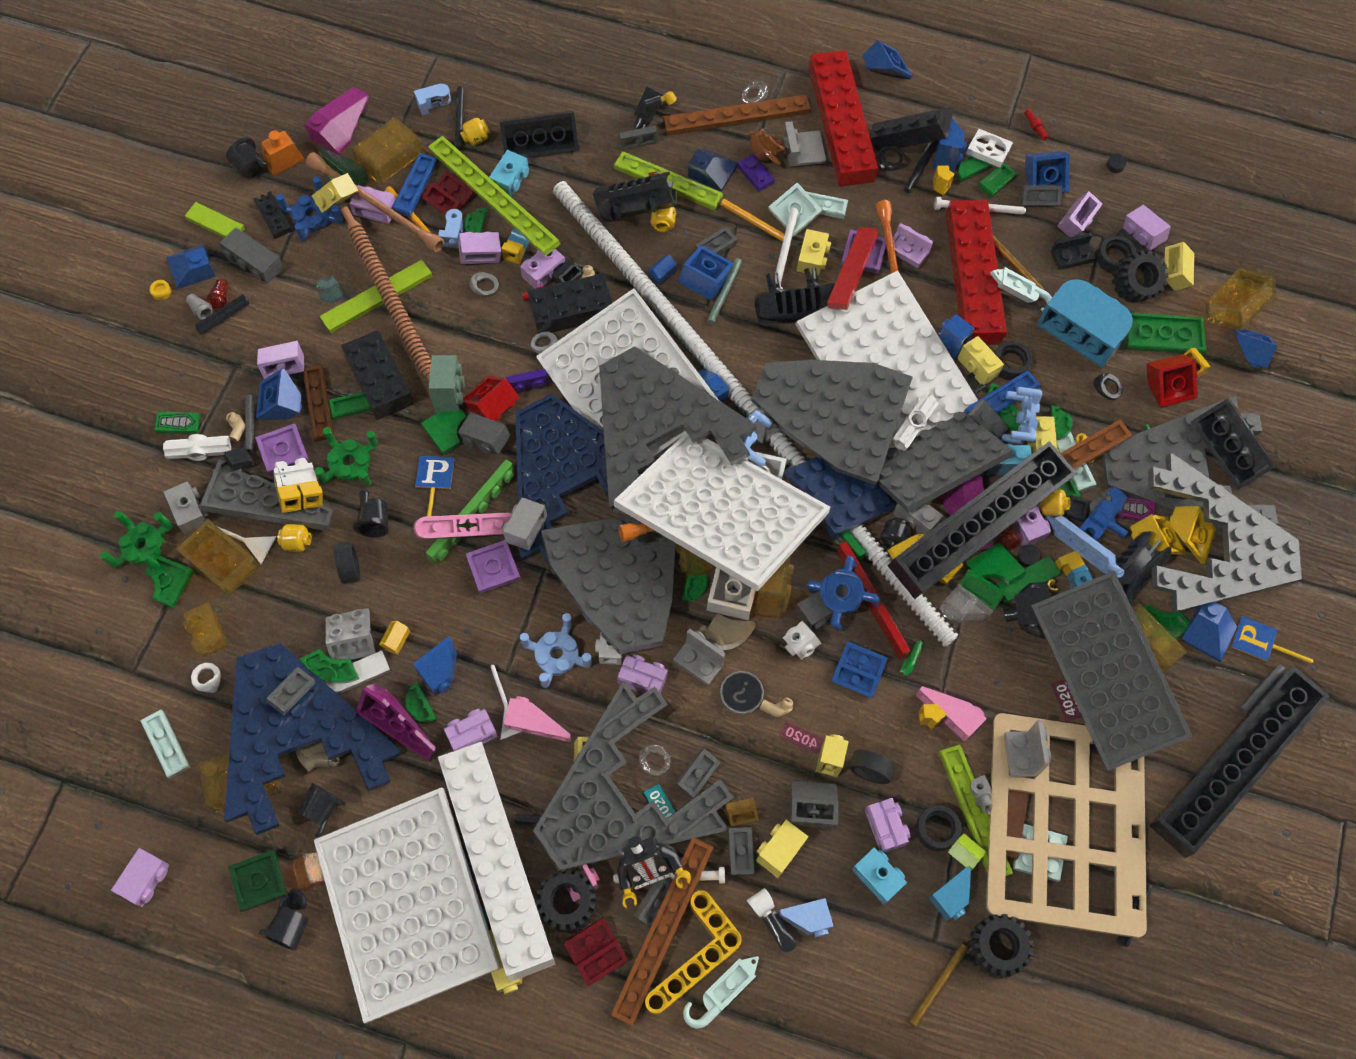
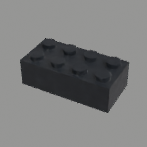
(568, 303)
(377, 374)

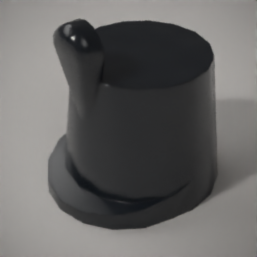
(245, 158)
(372, 517)
(319, 806)
(286, 926)

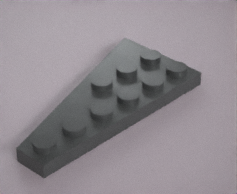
(256, 498)

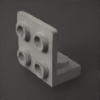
(803, 147)
(349, 635)
(700, 657)
(1027, 751)

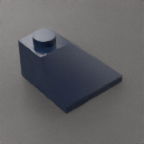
(711, 168)

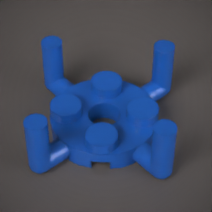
(305, 205)
(851, 601)

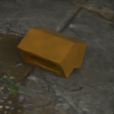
(741, 812)

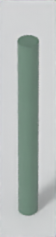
(724, 291)

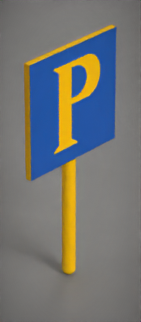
(1258, 640)

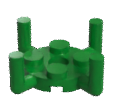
(345, 450)
(135, 536)

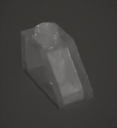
(964, 607)

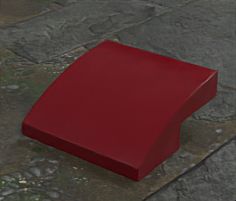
(448, 193)
(595, 951)

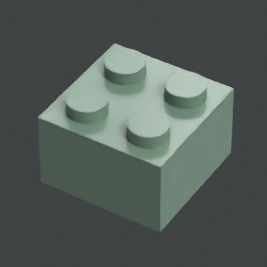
(446, 383)

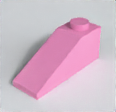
(961, 715)
(528, 718)

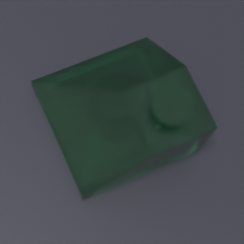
(344, 165)

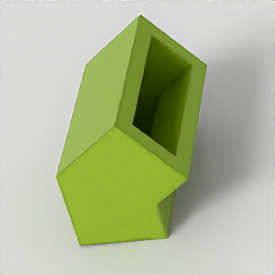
(967, 852)

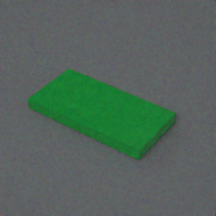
(1166, 333)

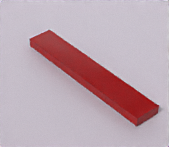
(852, 268)
(880, 613)

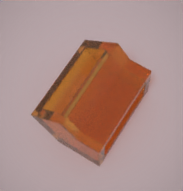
(308, 871)

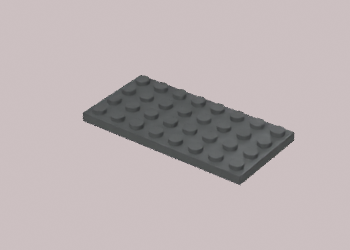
(1111, 671)

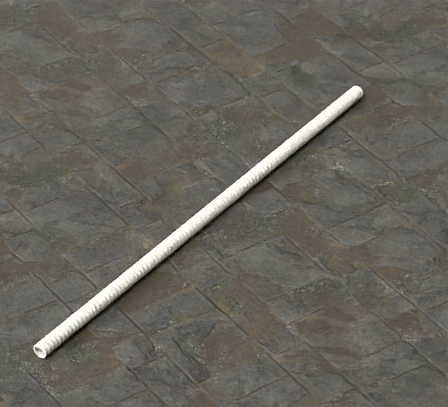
(736, 391)

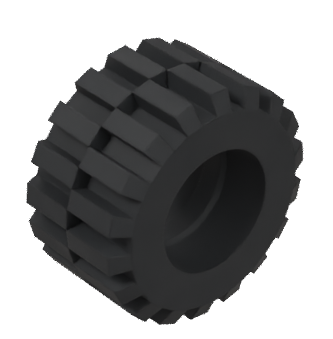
(1153, 273)
(556, 883)
(1019, 941)

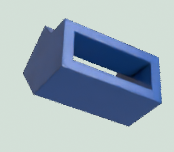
(662, 269)

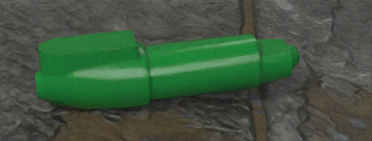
(910, 663)

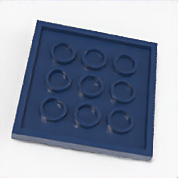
(850, 499)

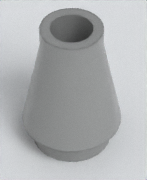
(199, 307)

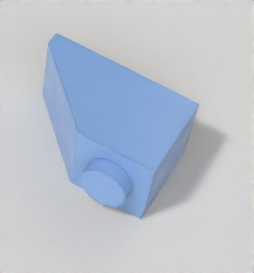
(809, 917)

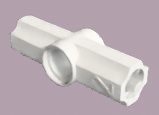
(908, 429)
(196, 447)

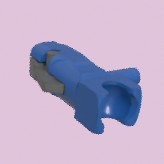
(1103, 513)

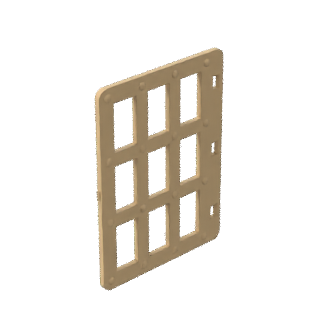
(1129, 852)

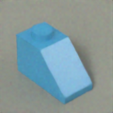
(953, 896)

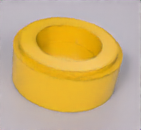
(160, 290)

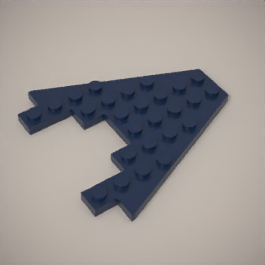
(554, 457)
(264, 734)

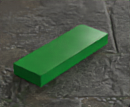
(1038, 572)

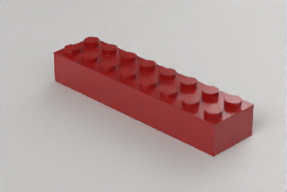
(842, 118)
(972, 261)

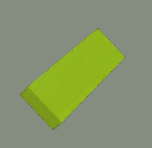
(212, 220)

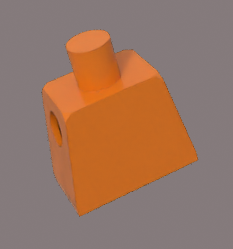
(280, 152)

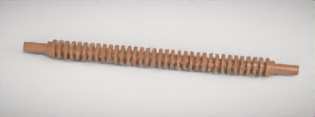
(388, 294)

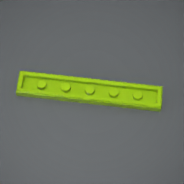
(685, 187)
(371, 299)
(960, 779)

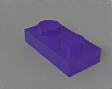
(755, 173)
(528, 380)

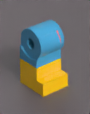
(515, 245)
(1074, 569)

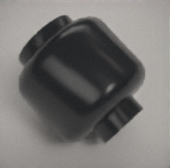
(895, 532)

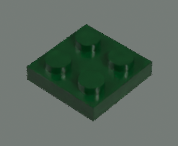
(257, 880)

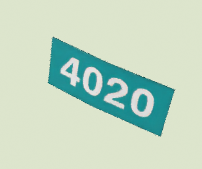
(659, 797)

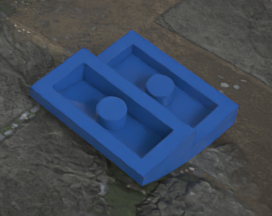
(859, 669)

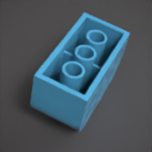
(1086, 320)

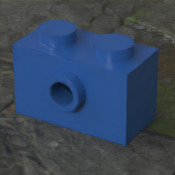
(955, 334)

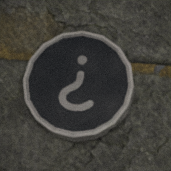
(741, 693)

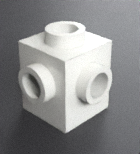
(801, 640)
(607, 653)

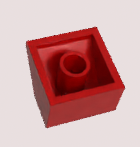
(1173, 379)
(491, 398)

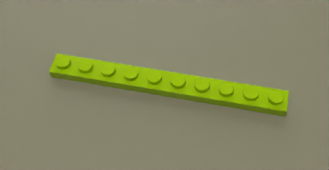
(494, 196)

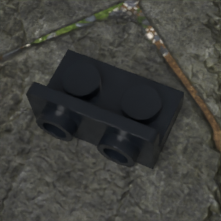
(1073, 251)

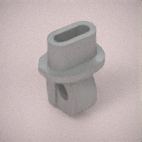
(983, 795)

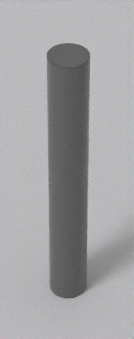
(249, 423)
(1261, 689)

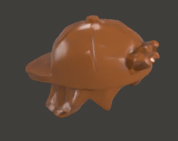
(765, 147)

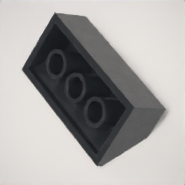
(912, 129)
(540, 134)
(1233, 443)

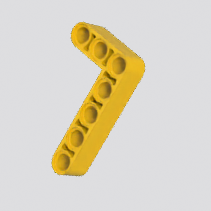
(699, 959)

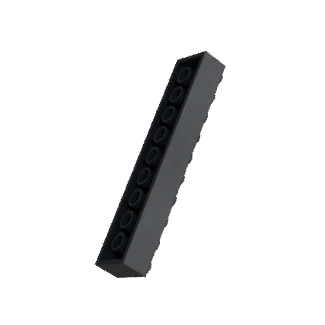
(981, 520)
(1238, 762)

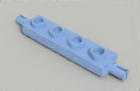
(1084, 545)

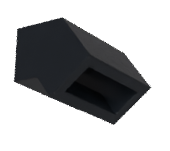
(567, 272)

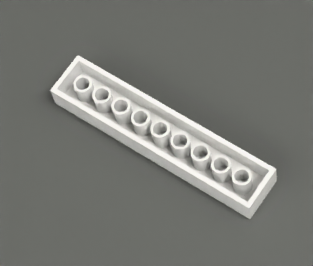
(496, 862)

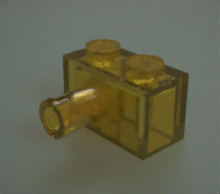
(205, 630)

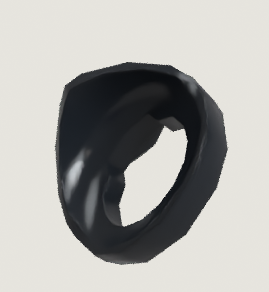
(883, 164)
(1101, 389)

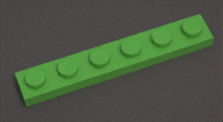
(477, 505)

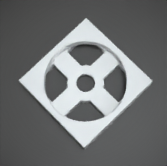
(994, 157)

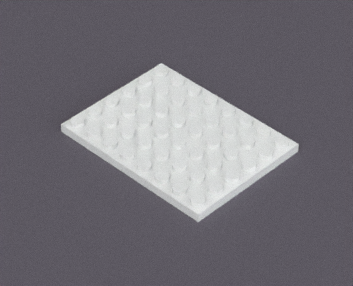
(620, 326)
(891, 330)
(722, 512)
(405, 905)

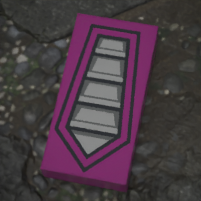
(1136, 509)

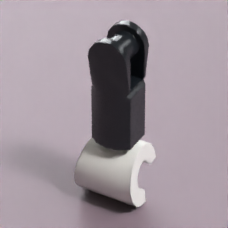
(762, 906)

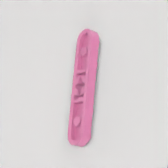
(446, 526)

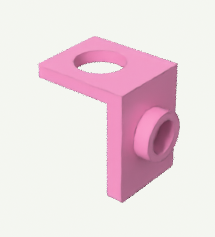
(591, 875)

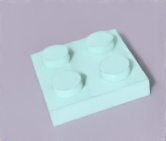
(796, 198)
(1054, 866)

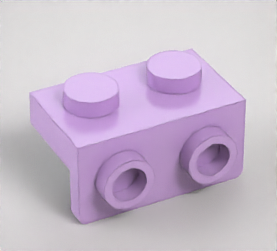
(911, 245)

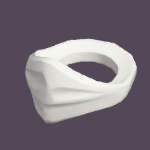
(210, 686)

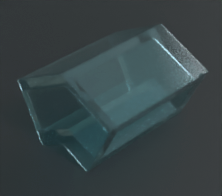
(329, 289)

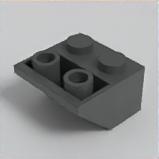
(813, 805)

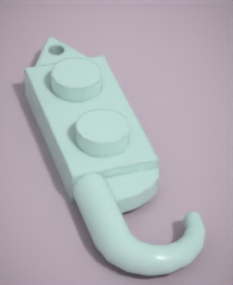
(1019, 286)
(723, 991)

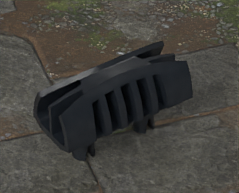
(635, 197)
(792, 303)
(1138, 562)

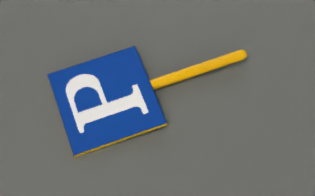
(434, 473)

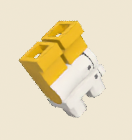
(297, 484)

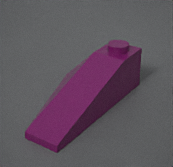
(336, 121)
(961, 495)
(388, 715)

